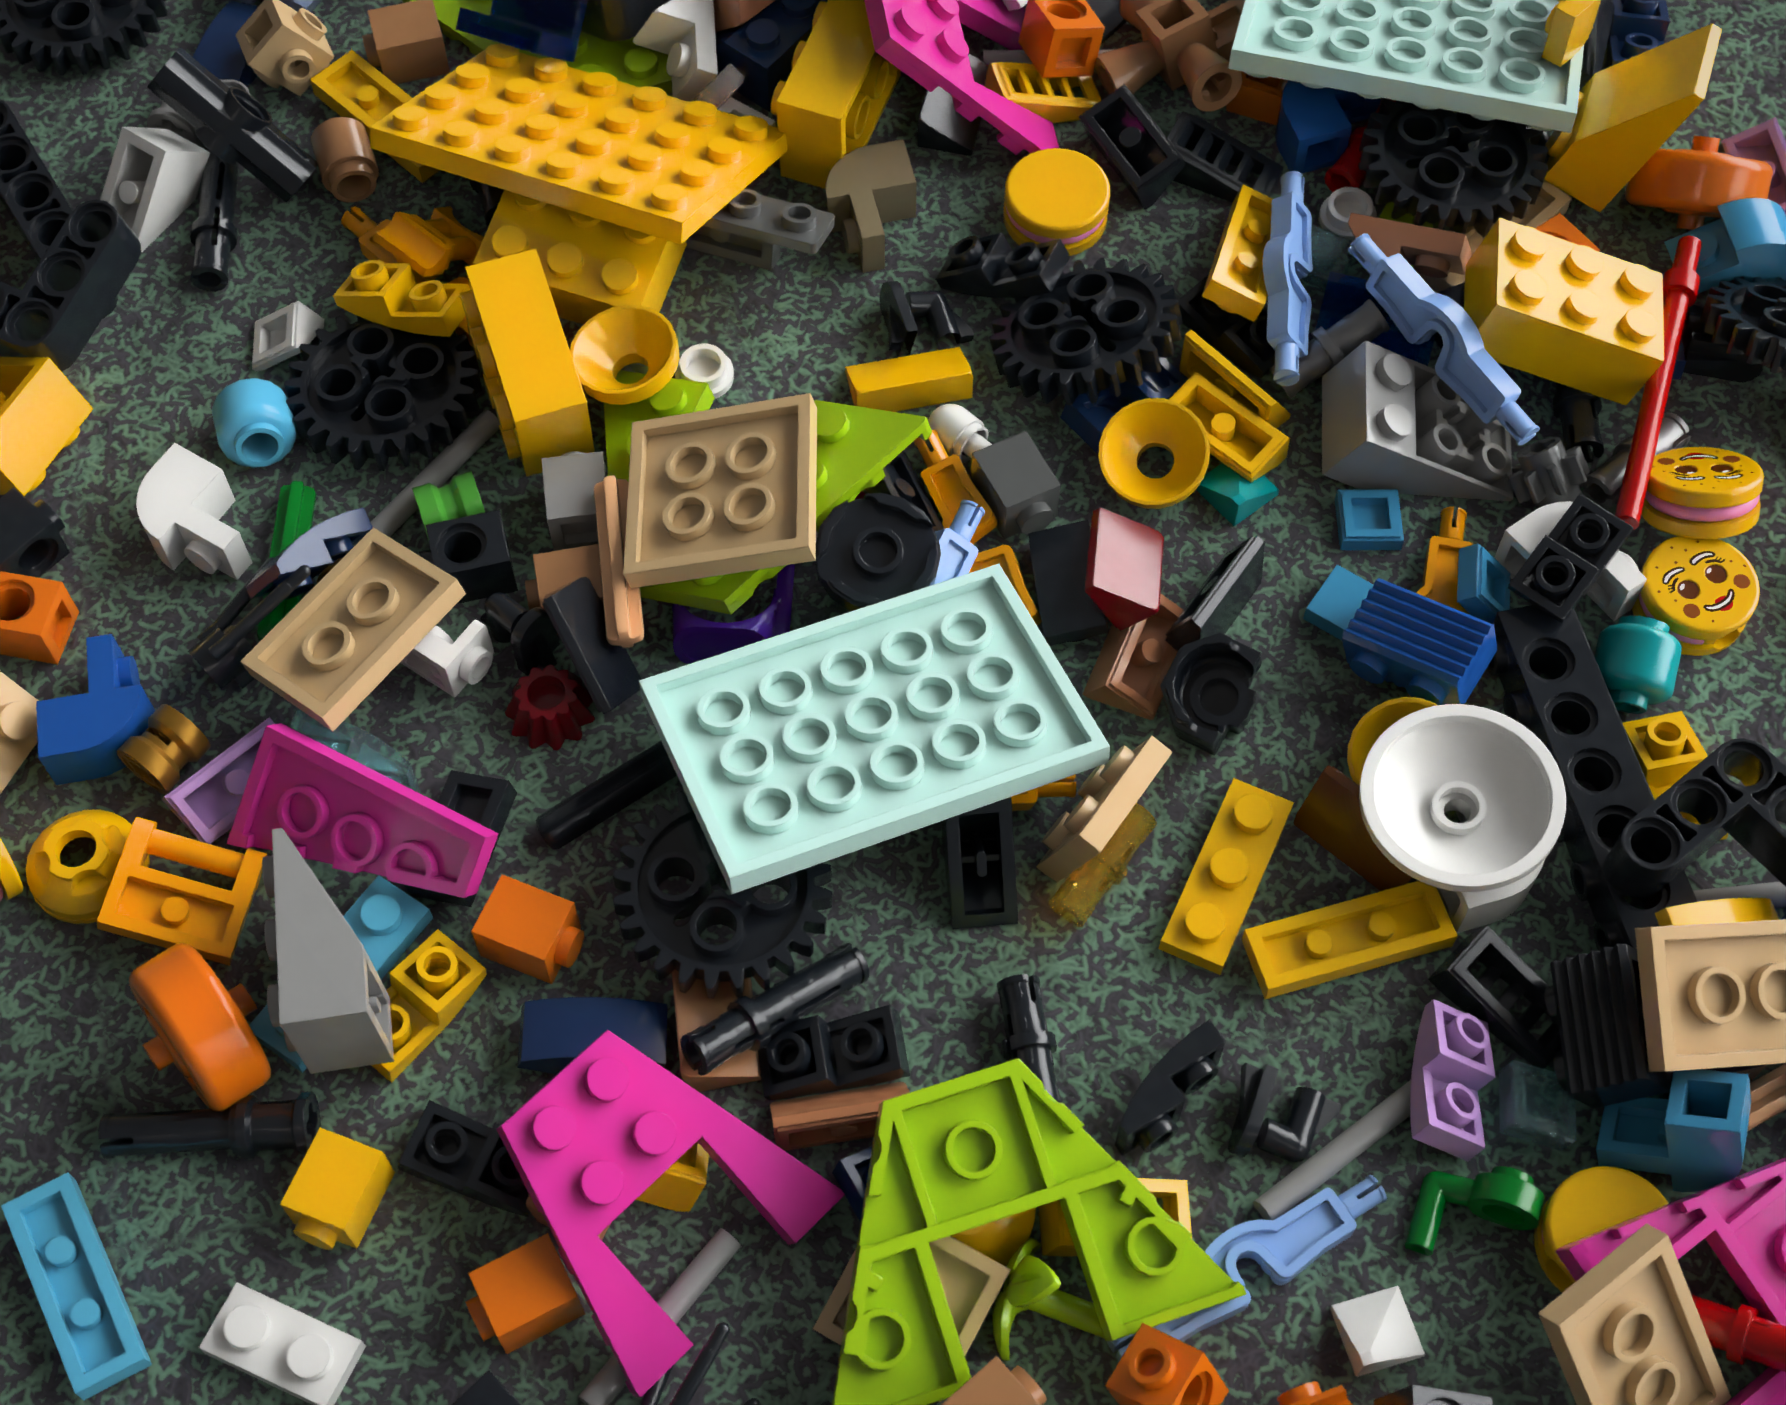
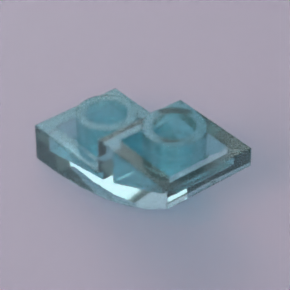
(360, 747)

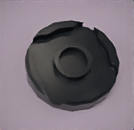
(875, 551)

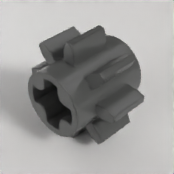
(1548, 472)

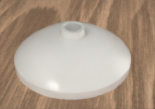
(1467, 764)

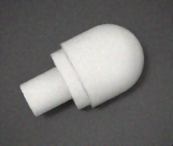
(959, 430)

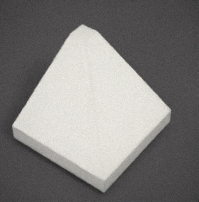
(282, 333)
(1377, 1331)

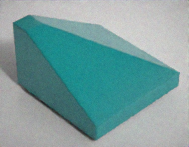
(1235, 495)

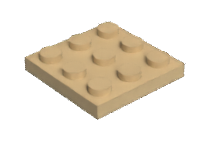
(722, 491)

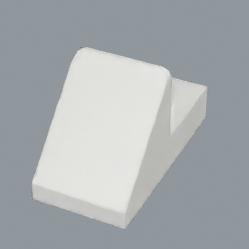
(688, 36)

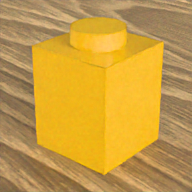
(336, 1190)

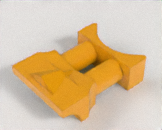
(429, 243)

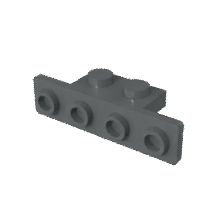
(757, 226)

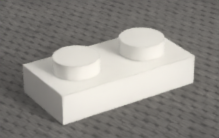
(282, 1346)

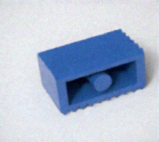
(1418, 644)

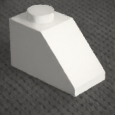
(153, 179)

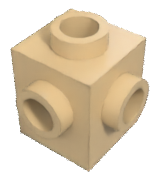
(285, 45)

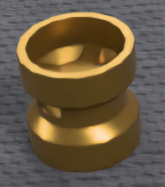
(164, 748)

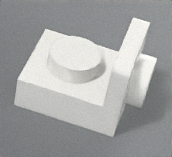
(452, 663)

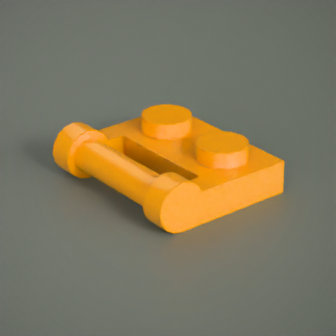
(175, 909)

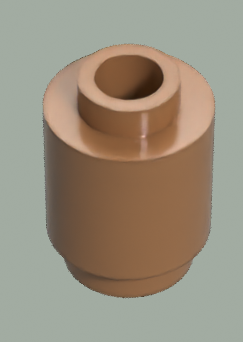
(345, 158)

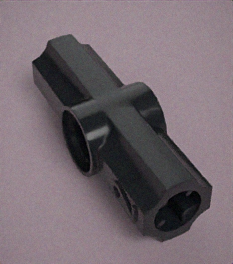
(232, 124)

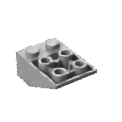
(1408, 431)
(326, 985)

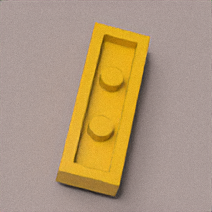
(365, 94)
(1237, 269)
(1226, 876)
(1348, 938)

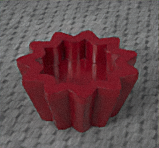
(549, 707)

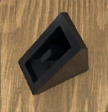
(981, 866)

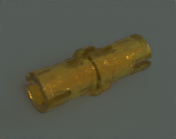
(1091, 881)

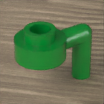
(1497, 1196)

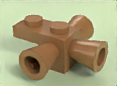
(1181, 46)

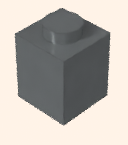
(1016, 485)

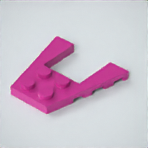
(930, 48)
(600, 1142)
(1747, 1233)

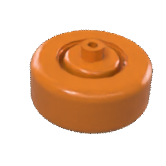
(1697, 181)
(200, 1026)

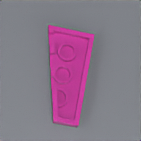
(357, 818)

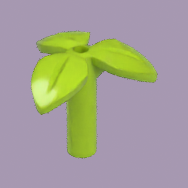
(1035, 1288)

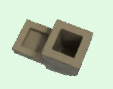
(868, 190)

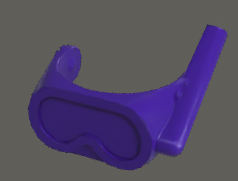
(701, 639)

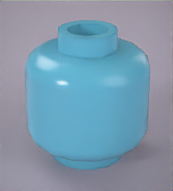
(253, 423)

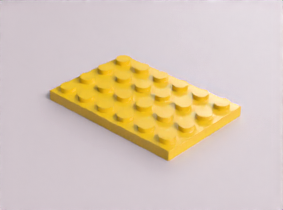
(582, 141)

